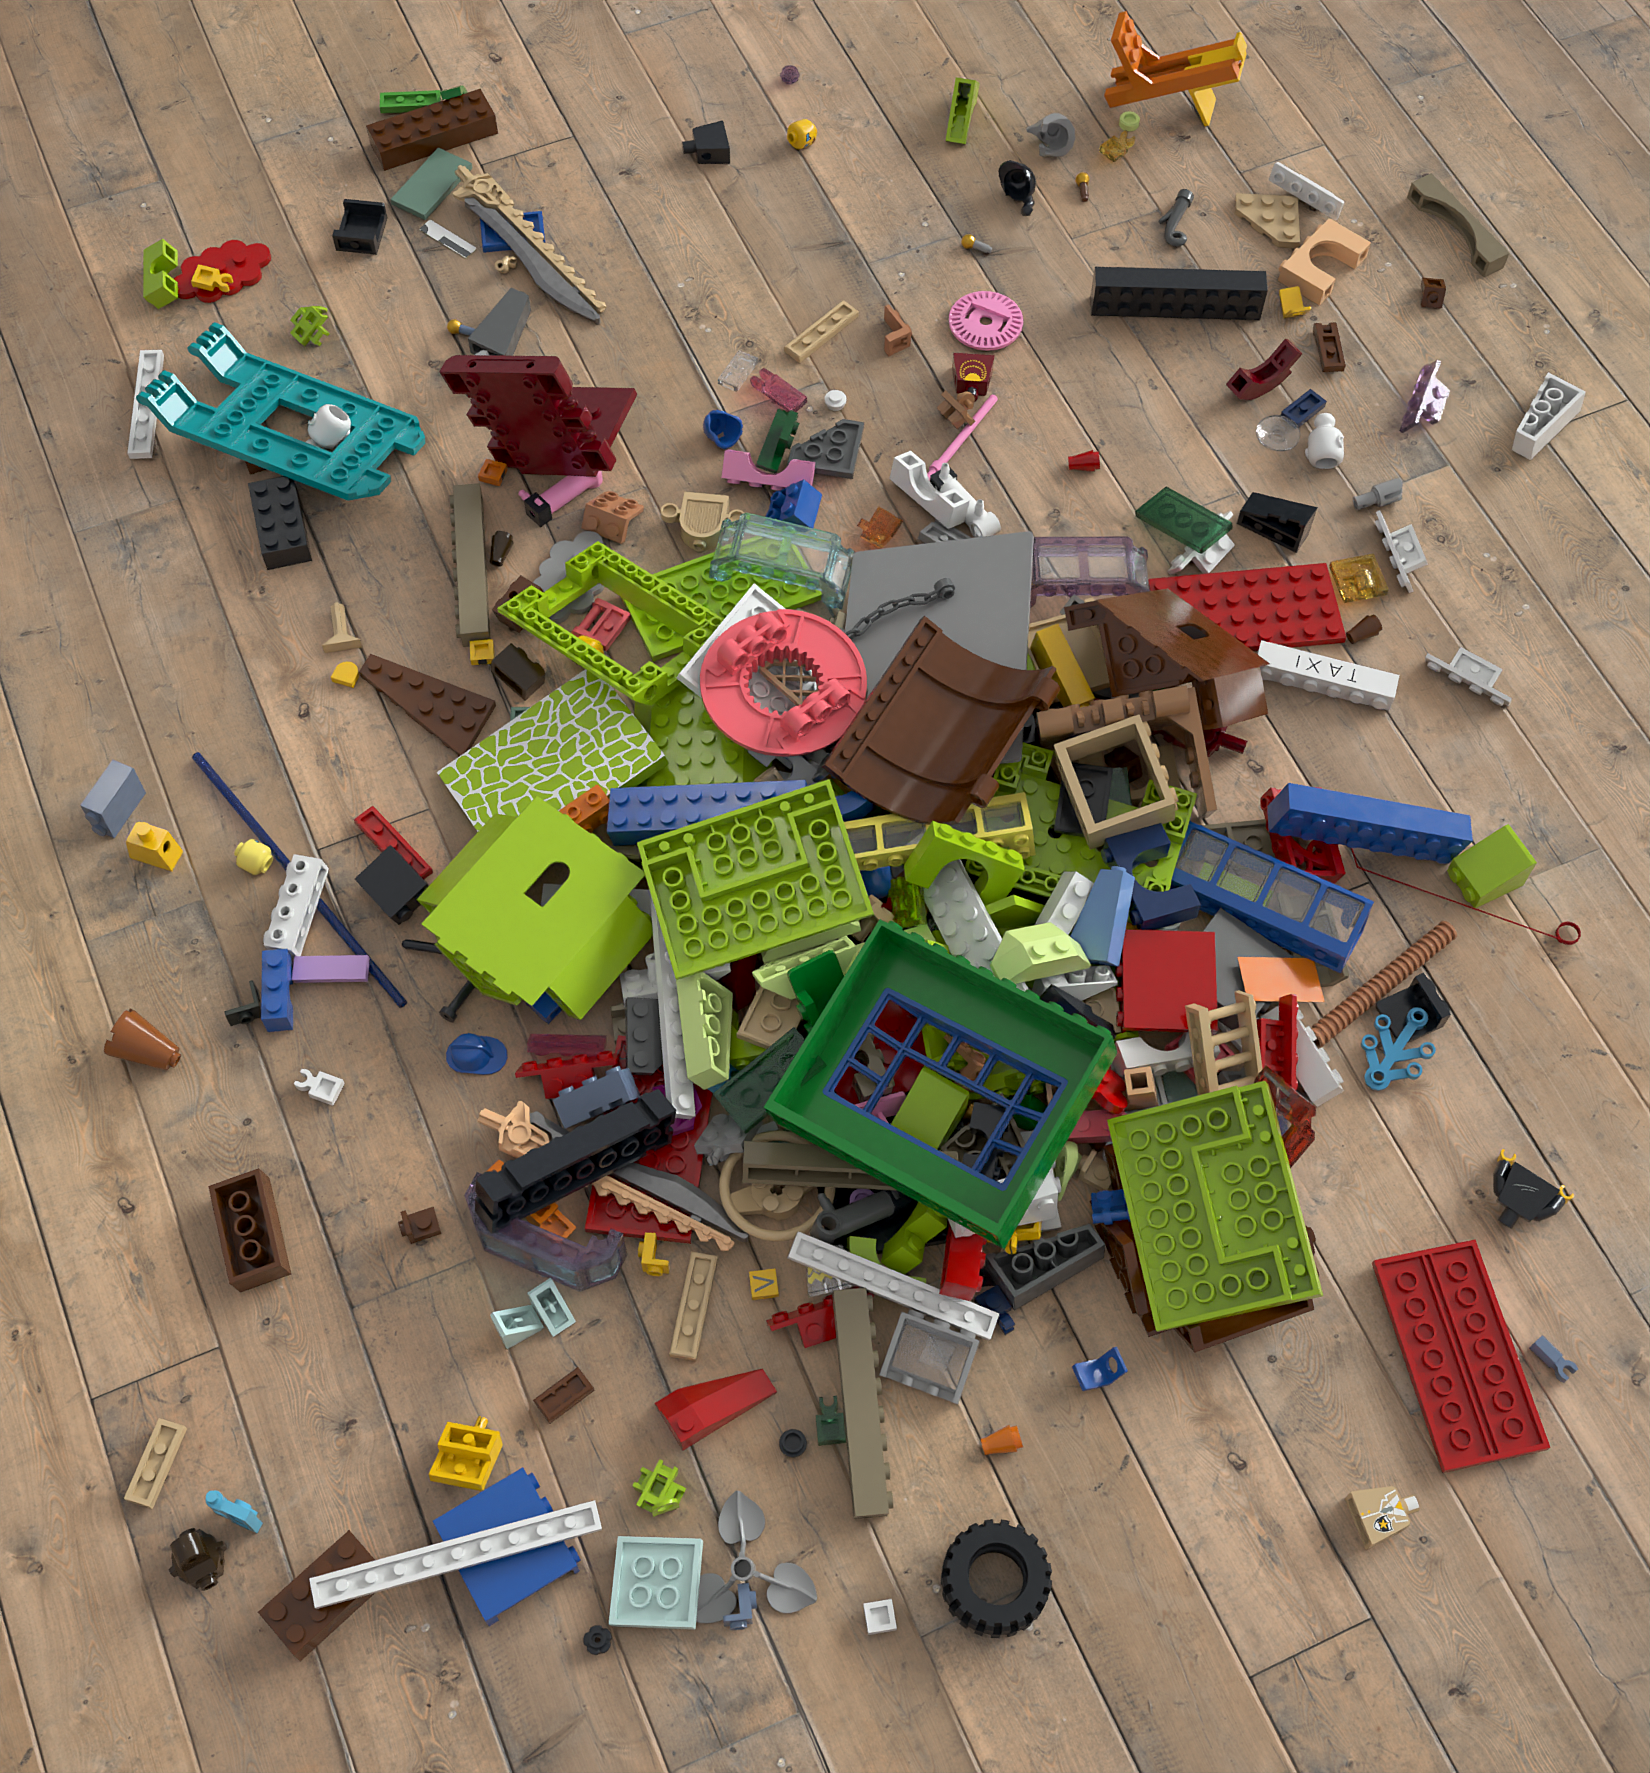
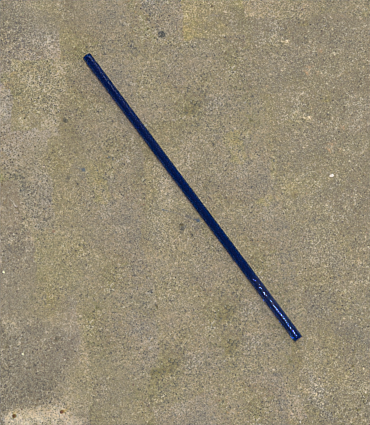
(284, 861)

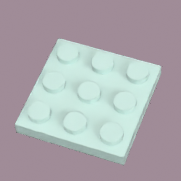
(656, 1582)

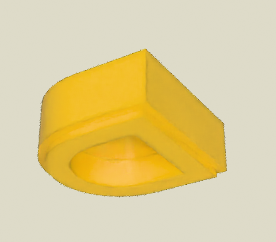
(345, 674)

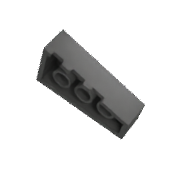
(1044, 1263)

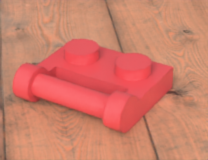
(607, 627)

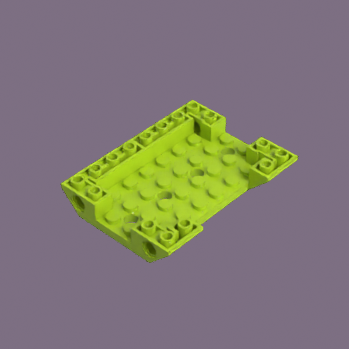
(1072, 852)

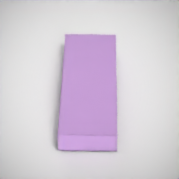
(330, 968)

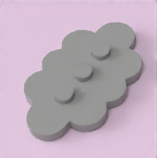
(554, 570)

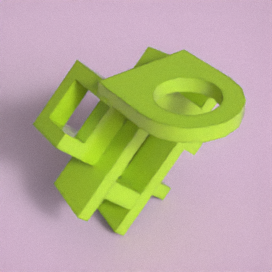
(305, 328)
(663, 1491)

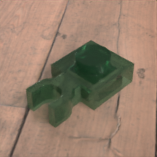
(830, 1425)

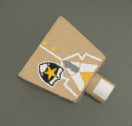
(1380, 1513)

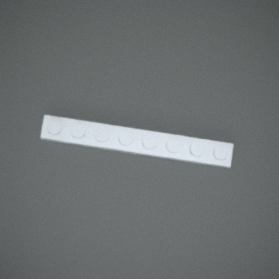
(892, 1285)

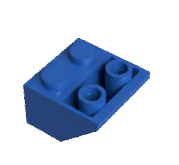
(795, 504)

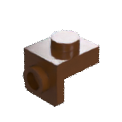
(1123, 757)

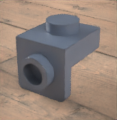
(747, 1601)

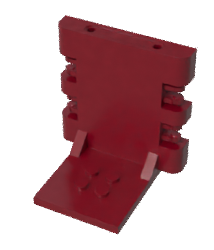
(538, 414)

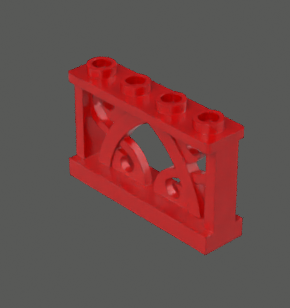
(1288, 850)

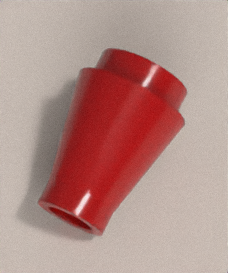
(1085, 461)

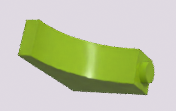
(961, 110)

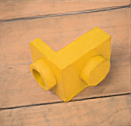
(647, 1251)

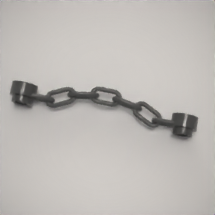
(943, 588)

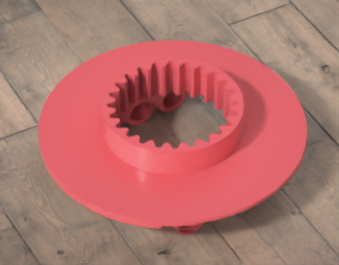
(779, 636)

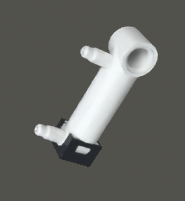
(979, 521)

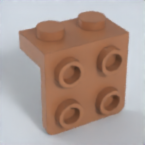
(610, 515)

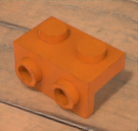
(589, 809)

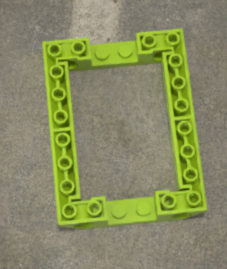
(658, 599)

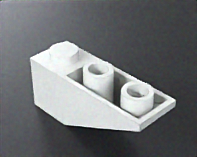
(1079, 983)

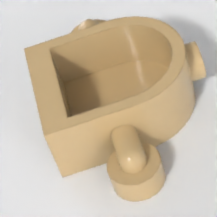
(700, 518)

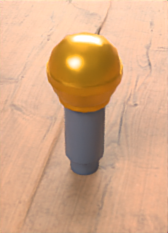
(455, 327)

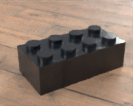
(279, 522)

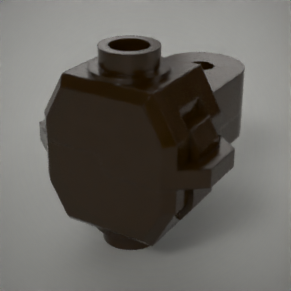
(197, 1559)

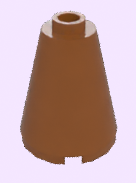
(141, 1042)

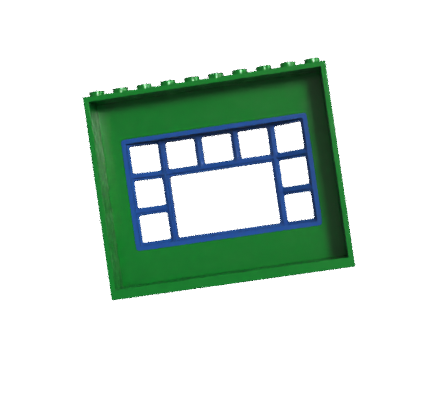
(973, 1010)

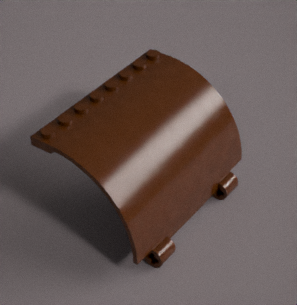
(937, 728)

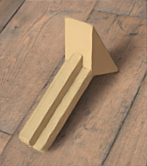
(341, 639)

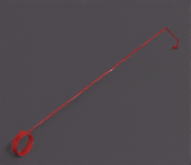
(1557, 930)

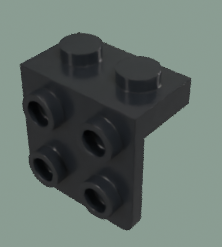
(1419, 994)

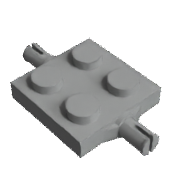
(723, 1137)

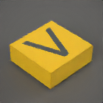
(763, 1284)

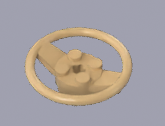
(759, 1197)

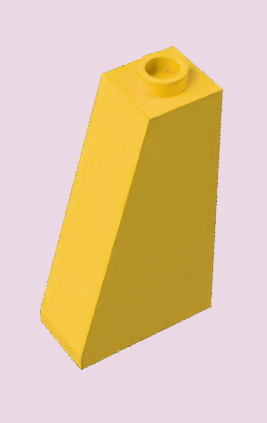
(1052, 649)

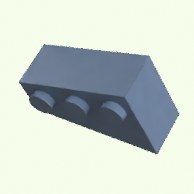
(596, 1096)

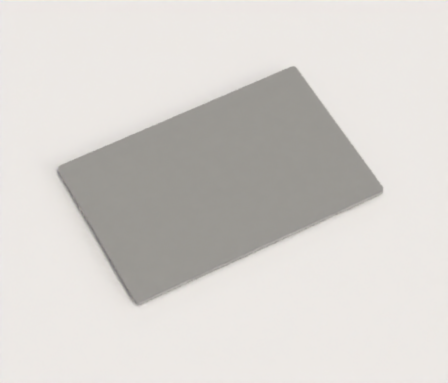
(983, 615)

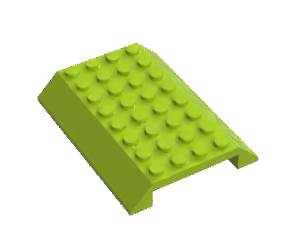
(693, 743)

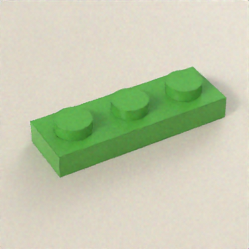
(407, 101)

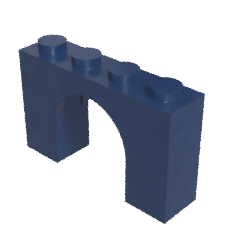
(1150, 908)

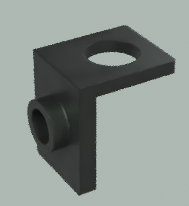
(246, 1013)

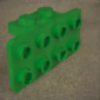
(814, 985)

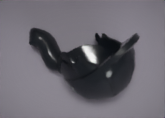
(1018, 183)

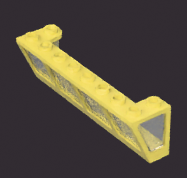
(891, 838)

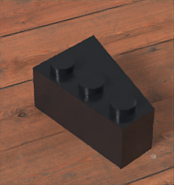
(1277, 519)

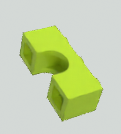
(157, 285)

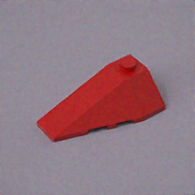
(707, 1406)

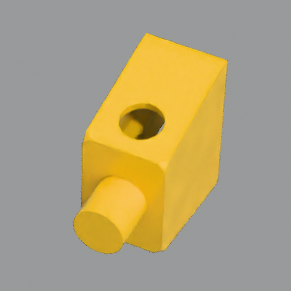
(153, 846)

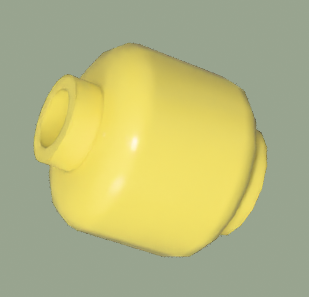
(253, 857)

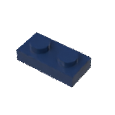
(1304, 407)

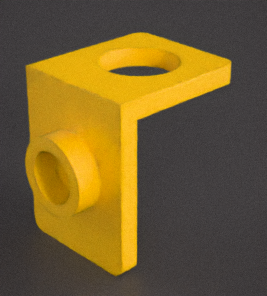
(1292, 302)

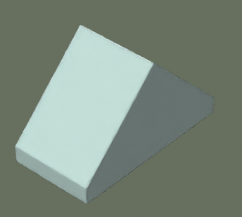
(551, 1307)
(516, 1324)

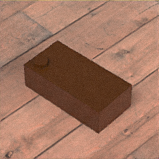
(249, 1230)

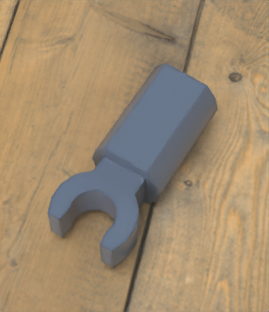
(1553, 1358)

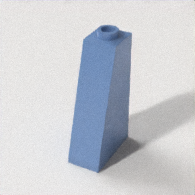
(1105, 916)

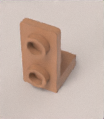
(901, 334)
(974, 1058)

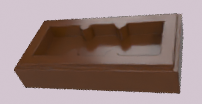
(563, 1395)

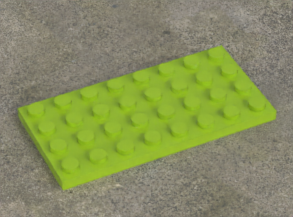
(717, 596)

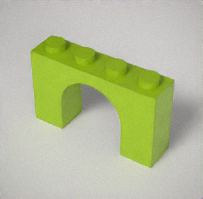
(944, 844)

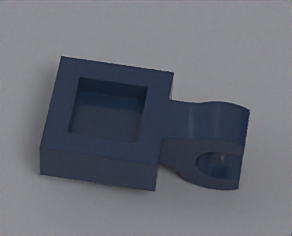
(996, 1301)

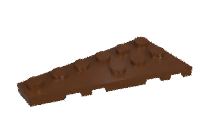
(437, 706)

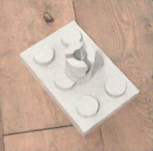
(640, 982)

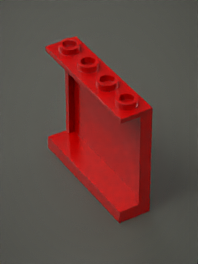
(1161, 976)

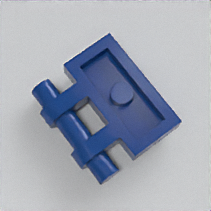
(1109, 1207)

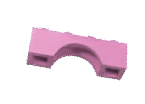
(740, 467)

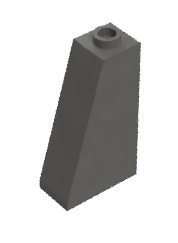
(502, 326)

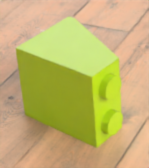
(1492, 867)
(932, 1109)

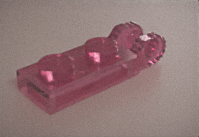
(779, 390)

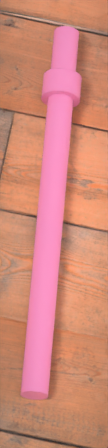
(967, 430)

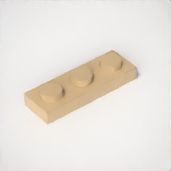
(155, 1463)

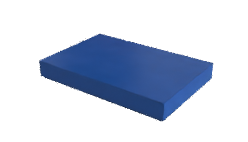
(493, 242)

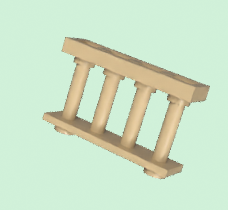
(1203, 1043)

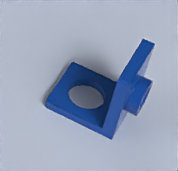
(1097, 1372)

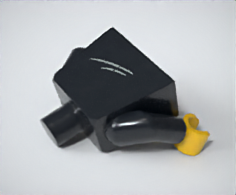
(1524, 1193)

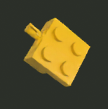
(466, 1455)

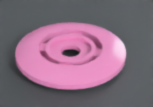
(990, 305)

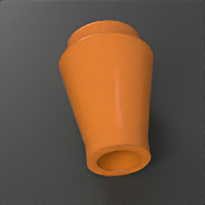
(1002, 1441)

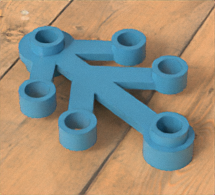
(1395, 1052)

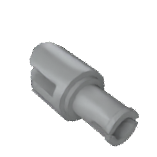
(1380, 494)

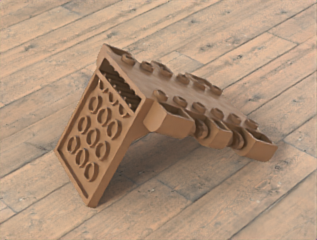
(1168, 709)

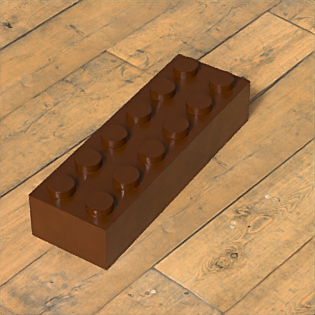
(435, 126)

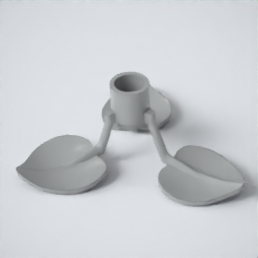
(790, 1587)

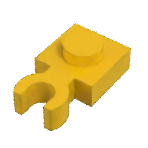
(209, 278)

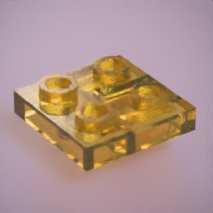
(1358, 578)

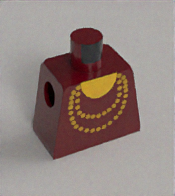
(972, 373)

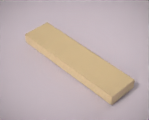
(821, 331)
(693, 1306)

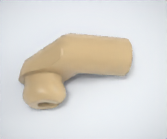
(505, 264)

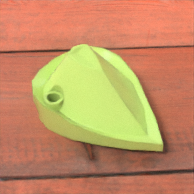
(1066, 1165)

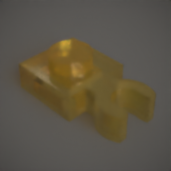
(1117, 147)

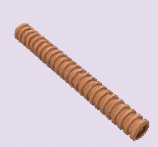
(1383, 982)

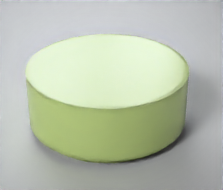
(1129, 121)

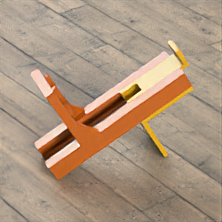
(1198, 69)

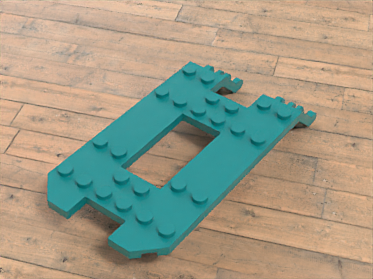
(259, 390)

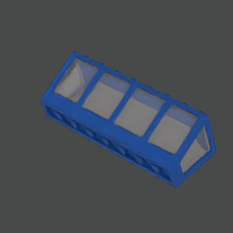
(1272, 897)

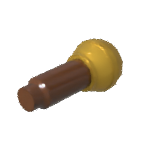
(1082, 180)

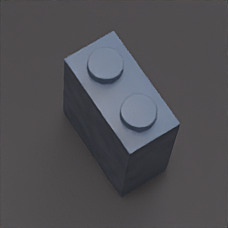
(113, 799)

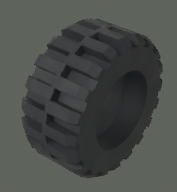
(1018, 1546)

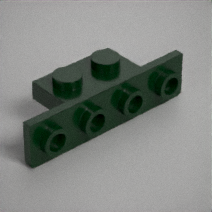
(778, 440)

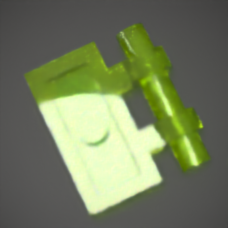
(907, 903)

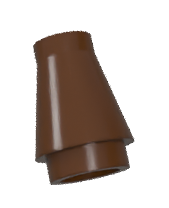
(1366, 628)

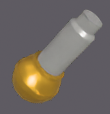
(970, 242)

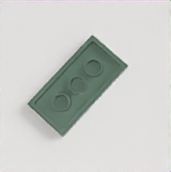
(430, 184)

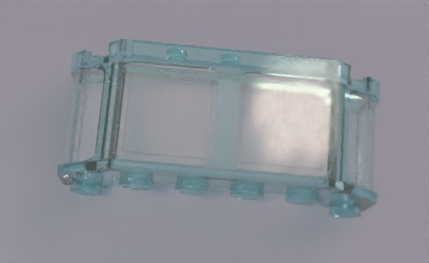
(784, 554)

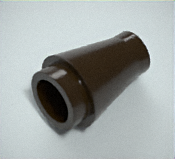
(500, 547)

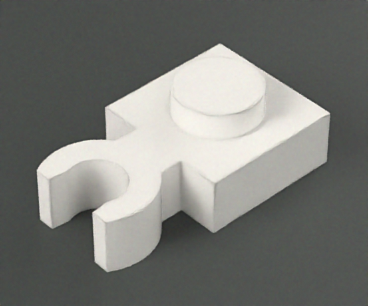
(322, 1088)

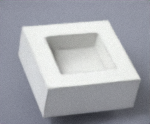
(879, 1617)

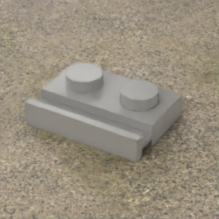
(938, 533)

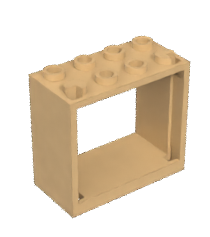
(1100, 740)

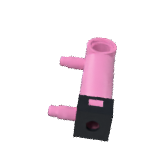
(542, 506)

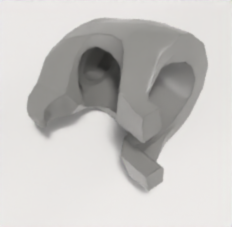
(1056, 133)

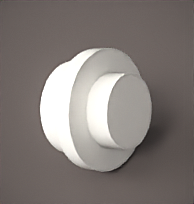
(835, 400)

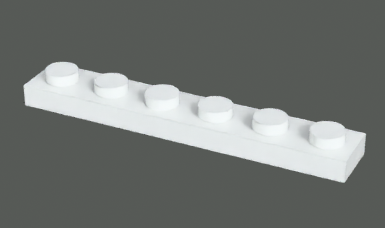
(143, 420)

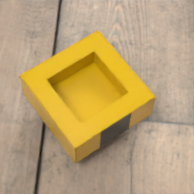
(481, 652)

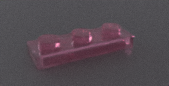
(566, 1044)

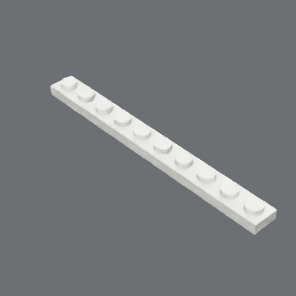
(677, 1085)
(454, 1554)

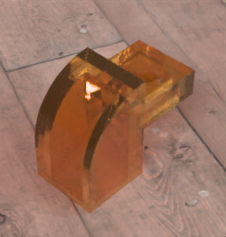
(880, 528)

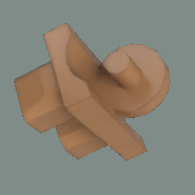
(960, 406)

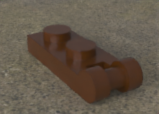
(1329, 347)

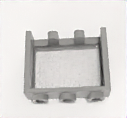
(930, 1356)

